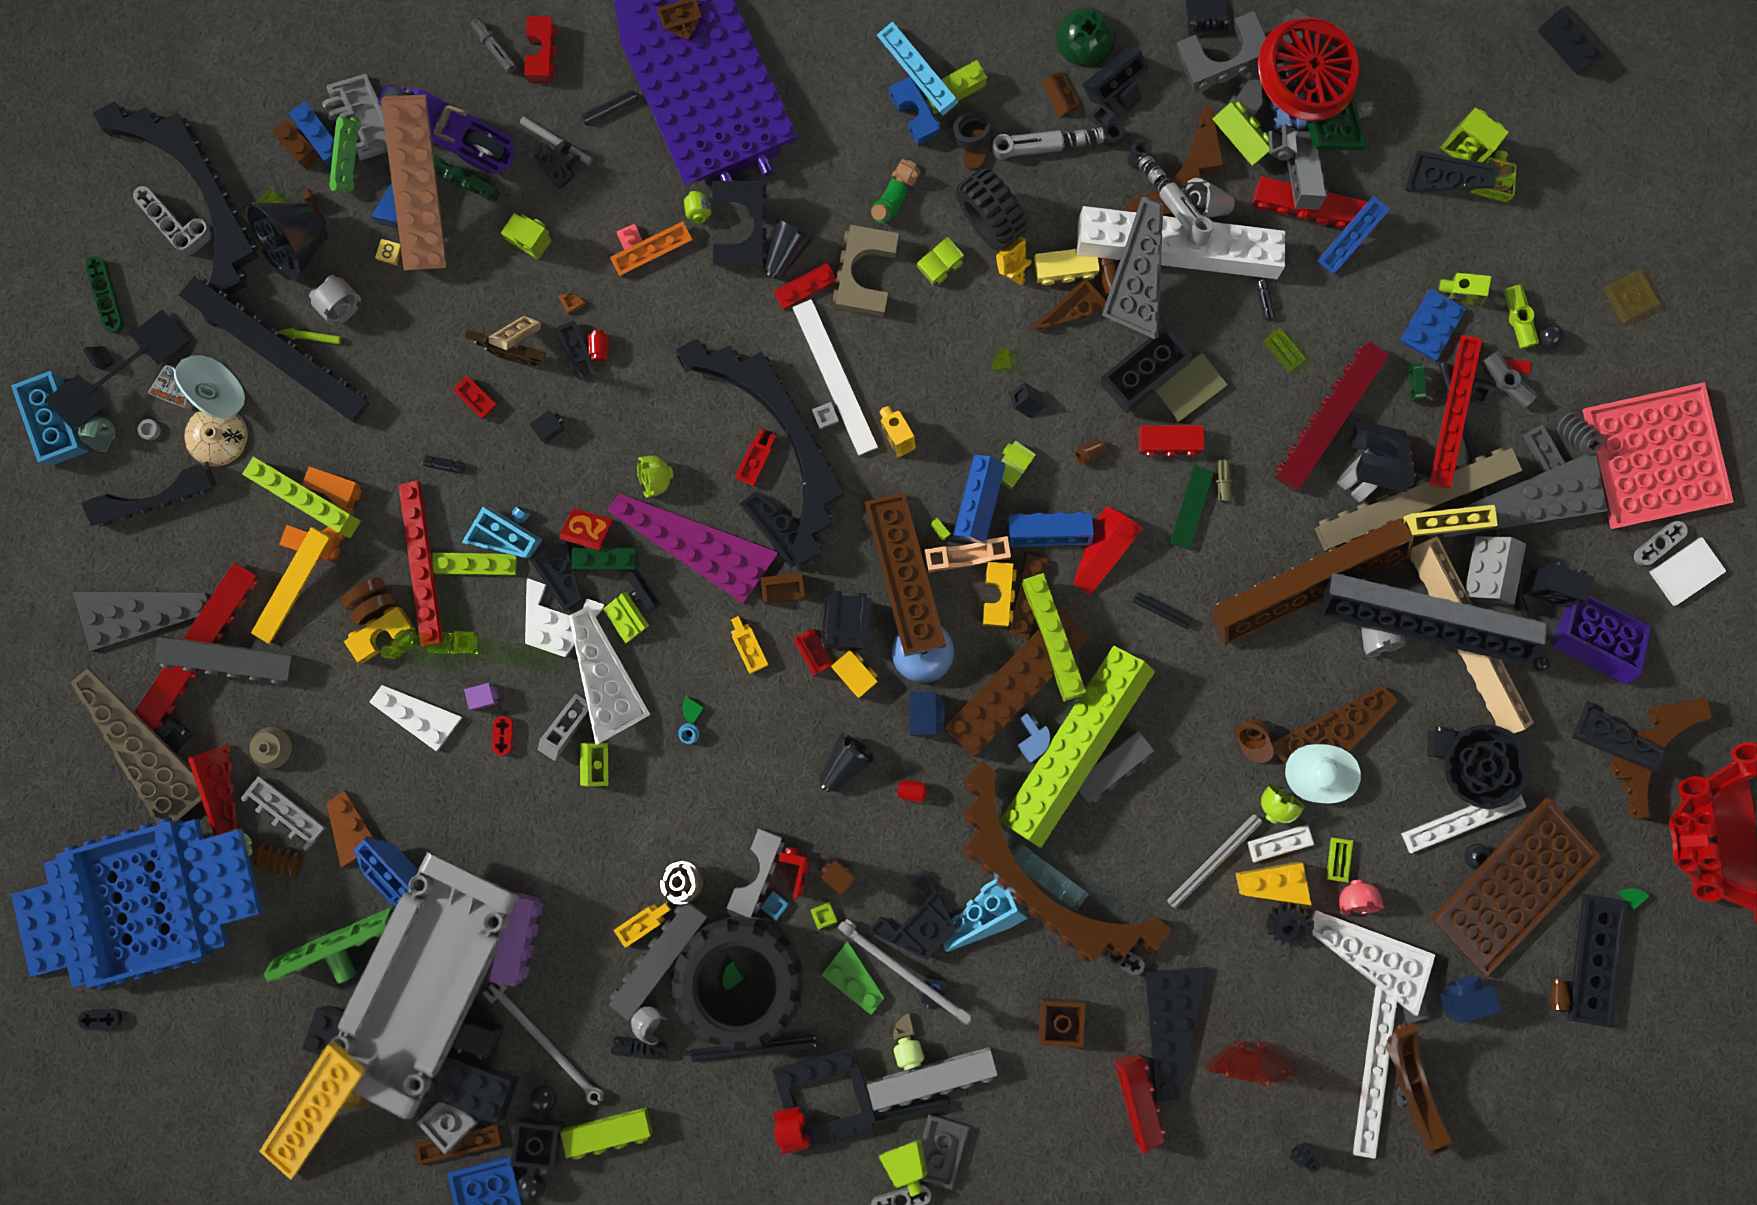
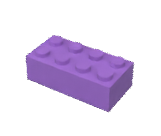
(515, 944)

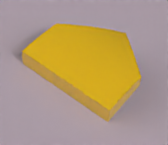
(1012, 261)

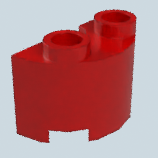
(789, 1130)

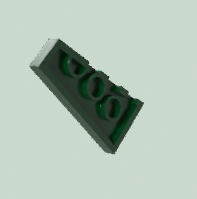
(468, 183)

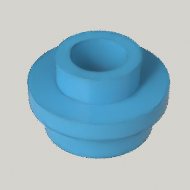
(686, 738)

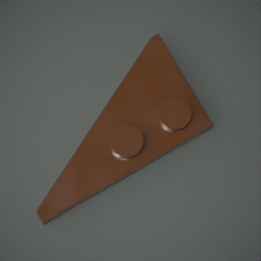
(1079, 303)

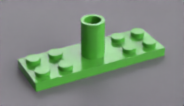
(332, 948)

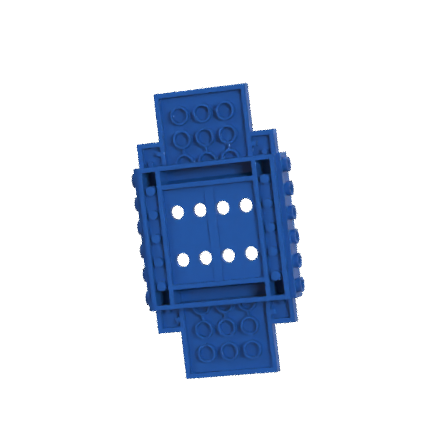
(76, 918)

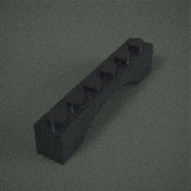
(107, 506)

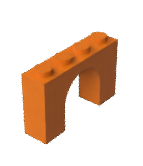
(341, 493)

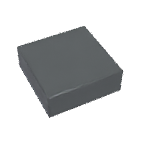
(1410, 1018)

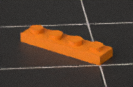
(651, 248)

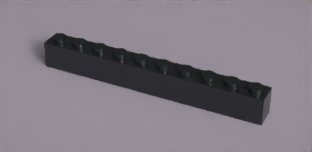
(273, 349)

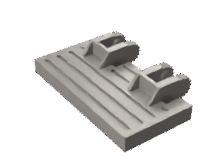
(361, 103)

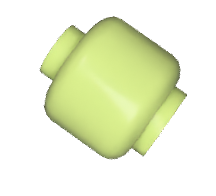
(908, 1053)

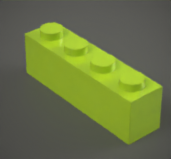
(606, 1132)

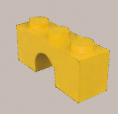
(1001, 576)
(363, 642)

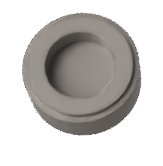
(148, 429)

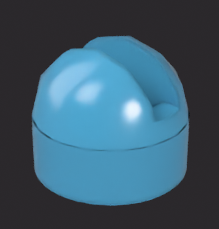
(520, 515)

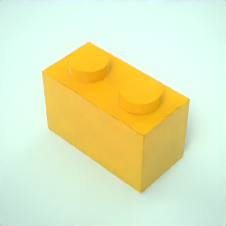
(854, 673)

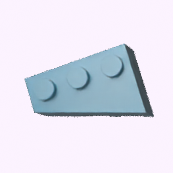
(501, 534)

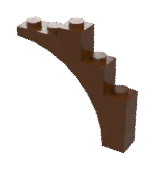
(1667, 722)
(1411, 1078)

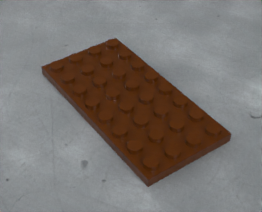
(1516, 887)

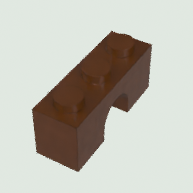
(837, 875)

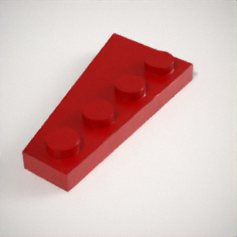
(215, 788)

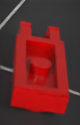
(755, 459)

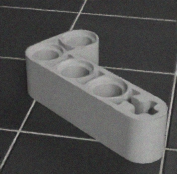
(167, 220)

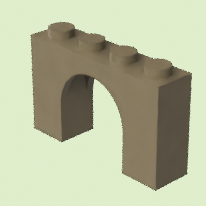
(863, 242)

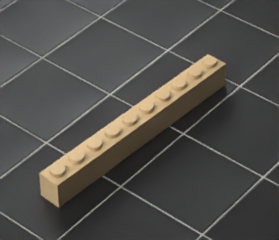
(1488, 672)

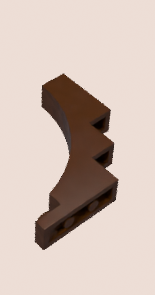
(1202, 159)

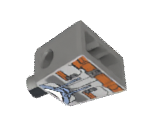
(168, 390)

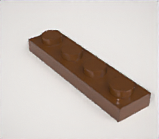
(1023, 614)

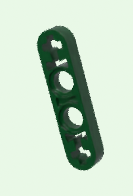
(106, 294)

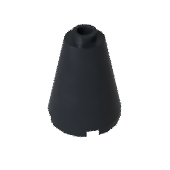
(785, 248)
(844, 763)

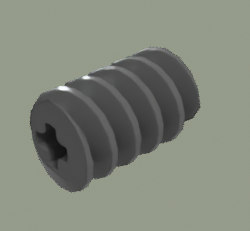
(1580, 434)

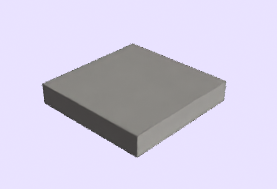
(446, 1125)

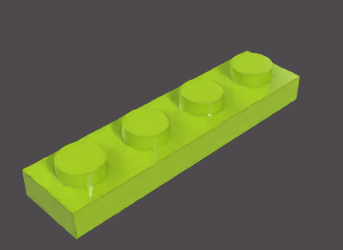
(474, 564)

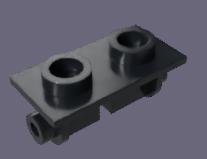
(1303, 1156)

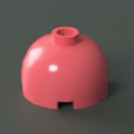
(1360, 898)

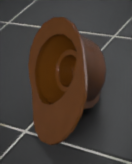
(1255, 740)

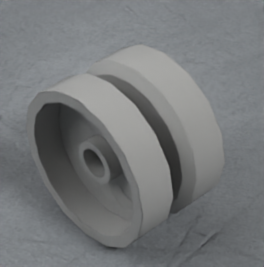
(1348, 479)

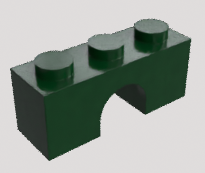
(604, 559)

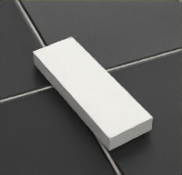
(1280, 843)

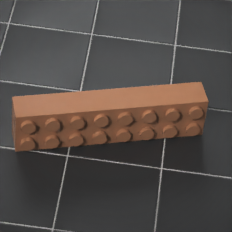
(414, 181)

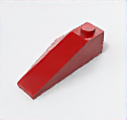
(1111, 538)

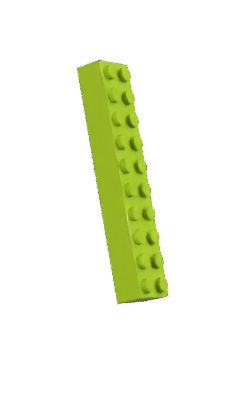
(1077, 746)

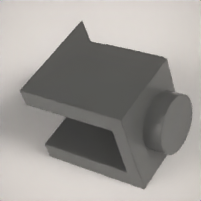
(1283, 146)

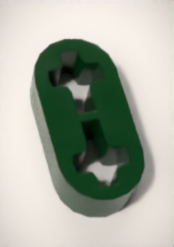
(1417, 382)

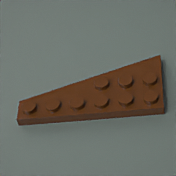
(1341, 727)

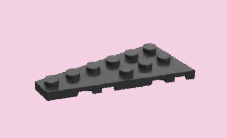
(1136, 285)
(121, 616)

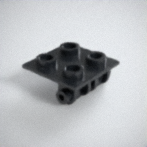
(1207, 17)

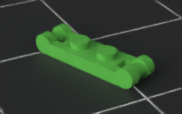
(344, 154)

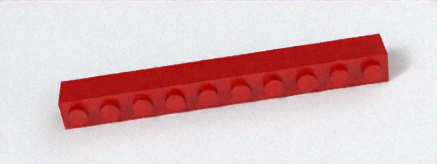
(206, 628)

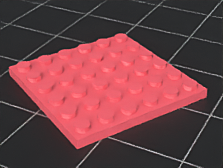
(1659, 455)

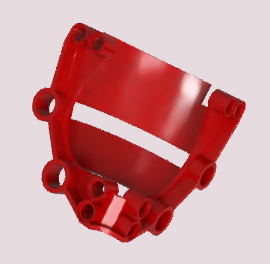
(1722, 811)

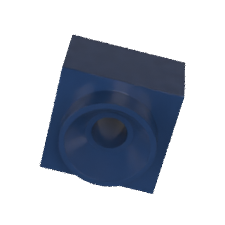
(925, 713)
(1469, 999)

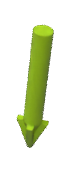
(294, 333)

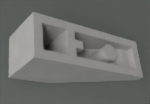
(563, 727)

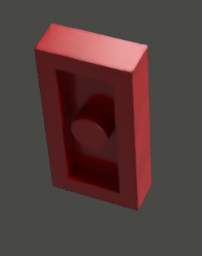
(475, 398)

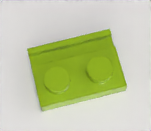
(625, 617)

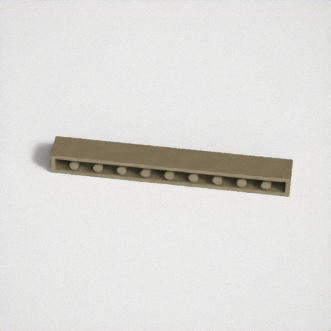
(1417, 499)

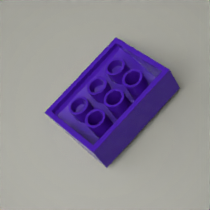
(1603, 638)

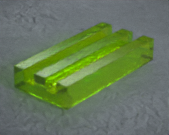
(1290, 345)

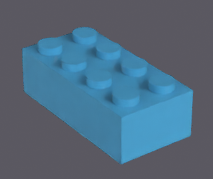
(49, 434)

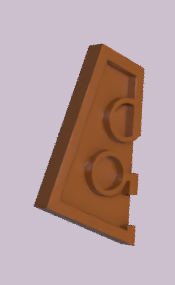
(347, 827)

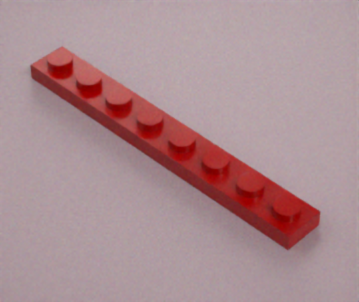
(1455, 412)
(420, 564)

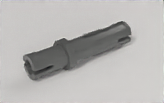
(488, 38)

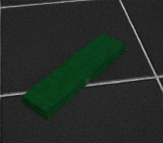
(1191, 507)

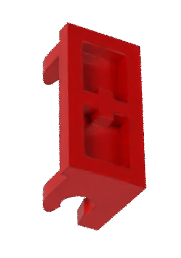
(813, 654)

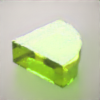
(1001, 360)

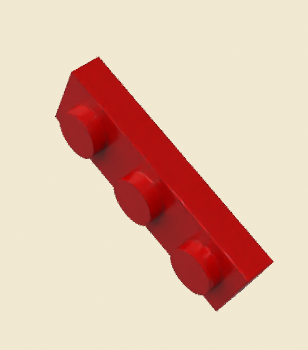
(805, 286)

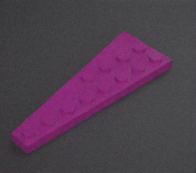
(717, 556)

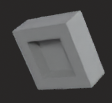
(825, 415)

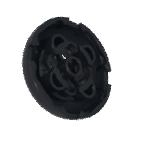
(1506, 780)

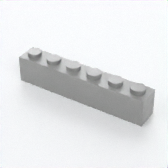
(931, 1078)

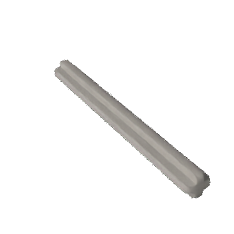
(1214, 861)

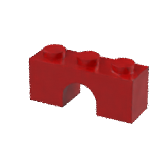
(540, 67)

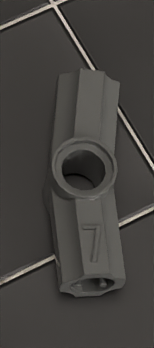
(1518, 389)

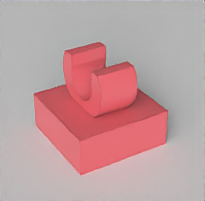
(629, 236)

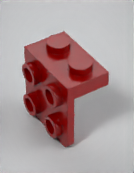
(792, 856)

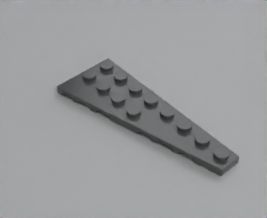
(1553, 495)

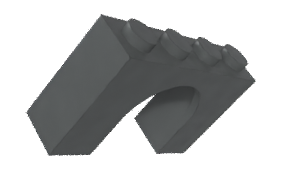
(1205, 72)

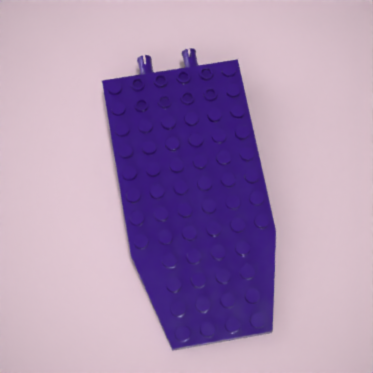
(706, 90)

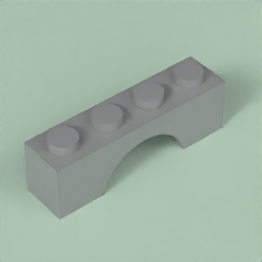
(745, 899)

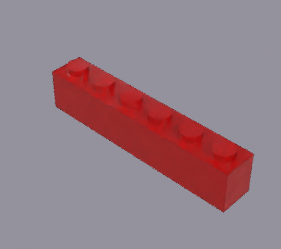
(1278, 197)

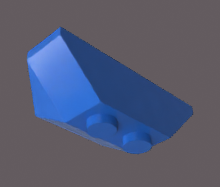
(386, 868)

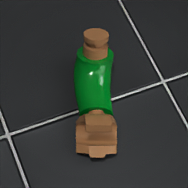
(894, 195)

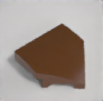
(680, 17)

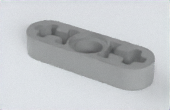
(1669, 543)
(884, 1198)

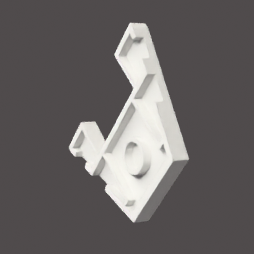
(547, 627)

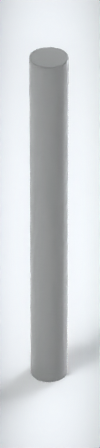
(553, 139)

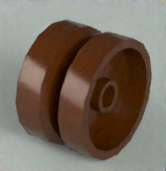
(368, 601)

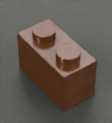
(296, 144)

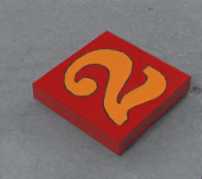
(586, 529)

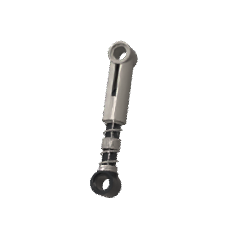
(1055, 140)
(1186, 213)

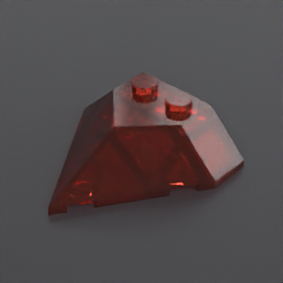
(1250, 1063)

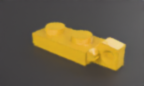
(748, 646)
(641, 924)

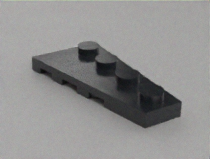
(1605, 734)

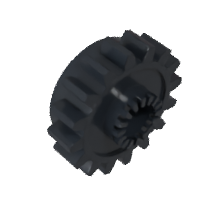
(1290, 923)

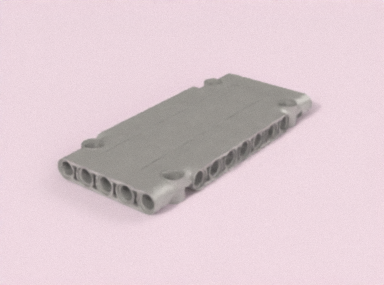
(422, 981)

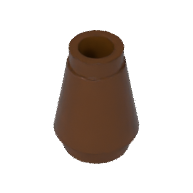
(1090, 452)
(1559, 996)

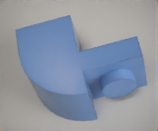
(1038, 740)

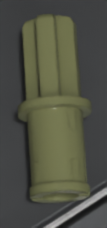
(1224, 481)

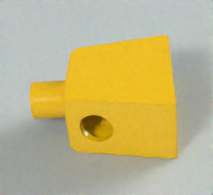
(897, 431)

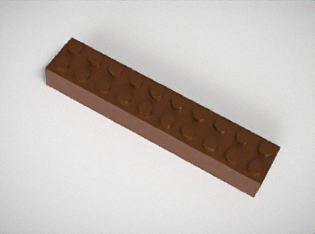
(1306, 582)

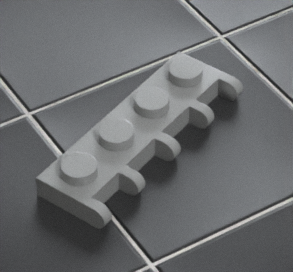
(285, 811)

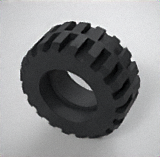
(991, 209)

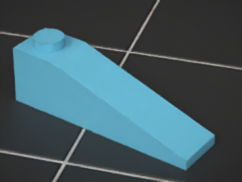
(985, 916)

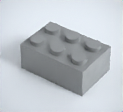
(1495, 569)

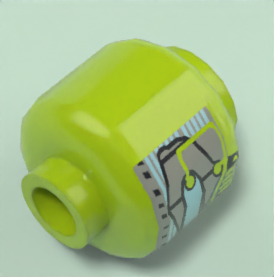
(697, 206)

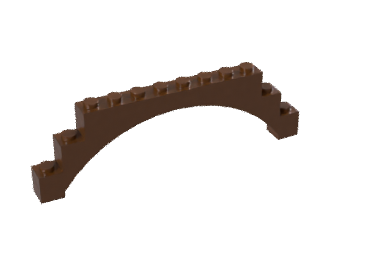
(992, 853)

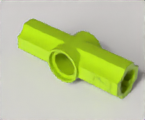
(1525, 329)

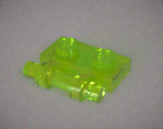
(403, 642)

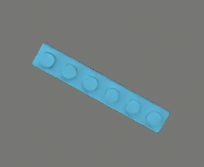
(917, 68)

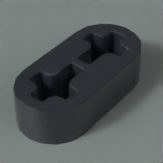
(99, 1014)

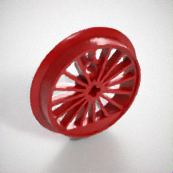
(1311, 67)

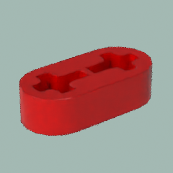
(497, 735)

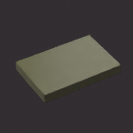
(1190, 387)

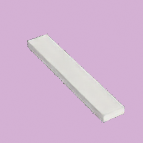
(1456, 824)

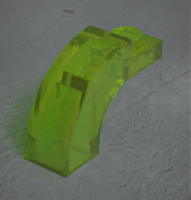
(456, 644)

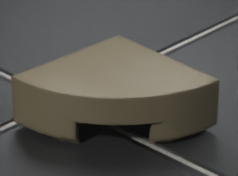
(904, 1027)

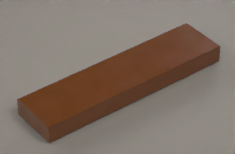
(475, 1140)

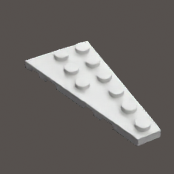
(607, 687)
(1388, 963)

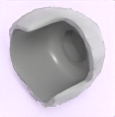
(645, 1022)

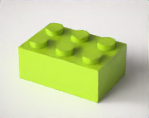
(1475, 137)

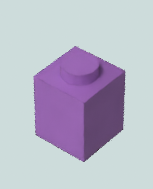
(481, 696)

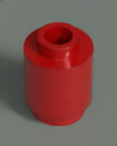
(598, 345)
(912, 791)

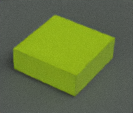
(939, 528)
(824, 915)

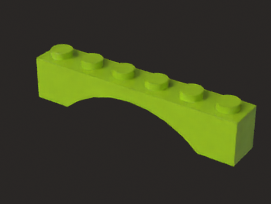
(301, 497)
(1057, 645)

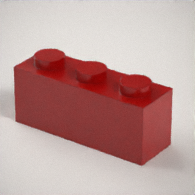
(1171, 440)

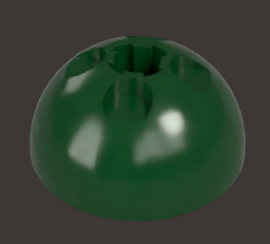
(1085, 47)

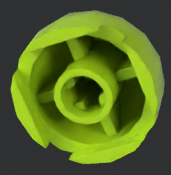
(654, 475)
(1280, 806)

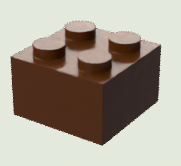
(1061, 1022)

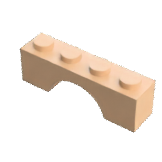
(967, 555)

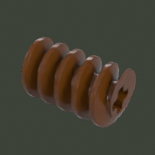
(278, 862)

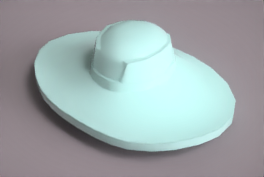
(209, 386)
(1322, 773)

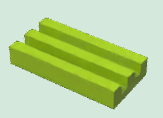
(1329, 876)

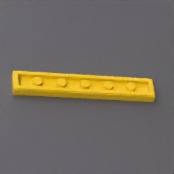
(291, 585)

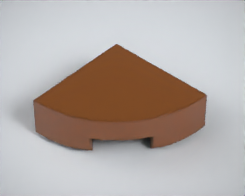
(571, 302)

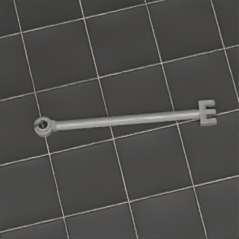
(848, 929)
(498, 993)

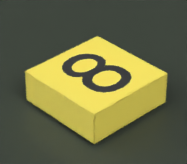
(388, 252)

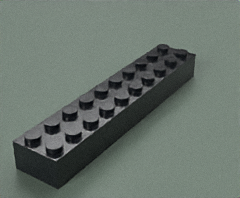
(1432, 619)
(458, 1083)

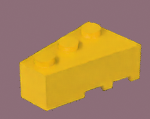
(1277, 882)

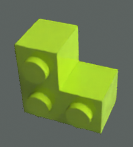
(527, 235)

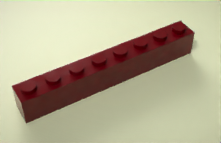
(1331, 416)

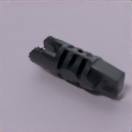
(629, 1047)

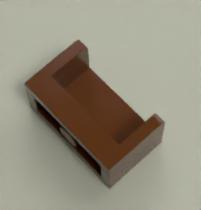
(783, 588)

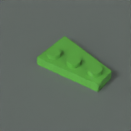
(853, 980)

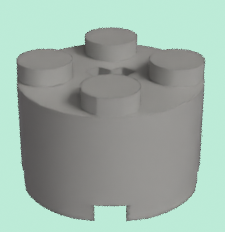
(335, 300)

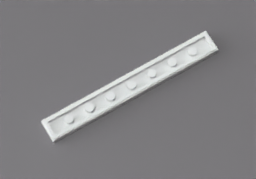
(835, 377)
(1374, 1075)

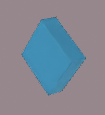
(774, 905)

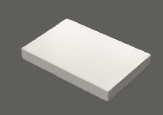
(1687, 571)

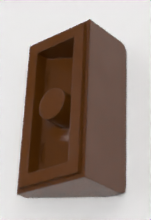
(1061, 94)

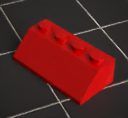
(1139, 1102)

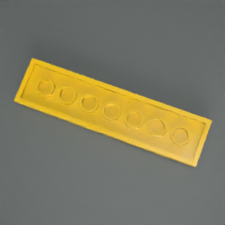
(312, 1110)

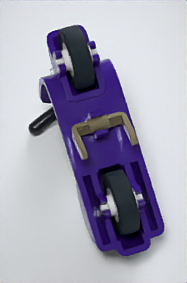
(462, 133)

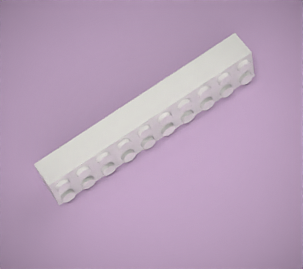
(1228, 250)

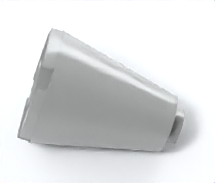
(1208, 198)
(1379, 641)

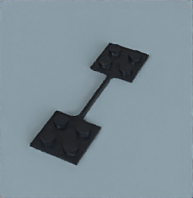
(79, 401)

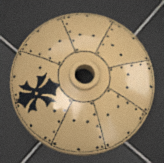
(223, 446)

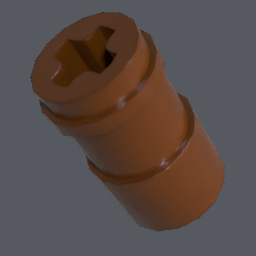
(1108, 270)

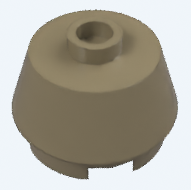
(270, 748)
(681, 882)

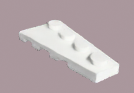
(418, 717)

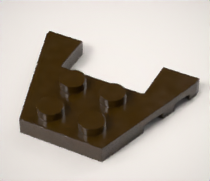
(521, 355)

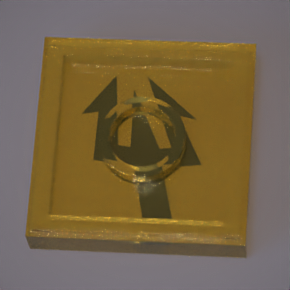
(1631, 296)

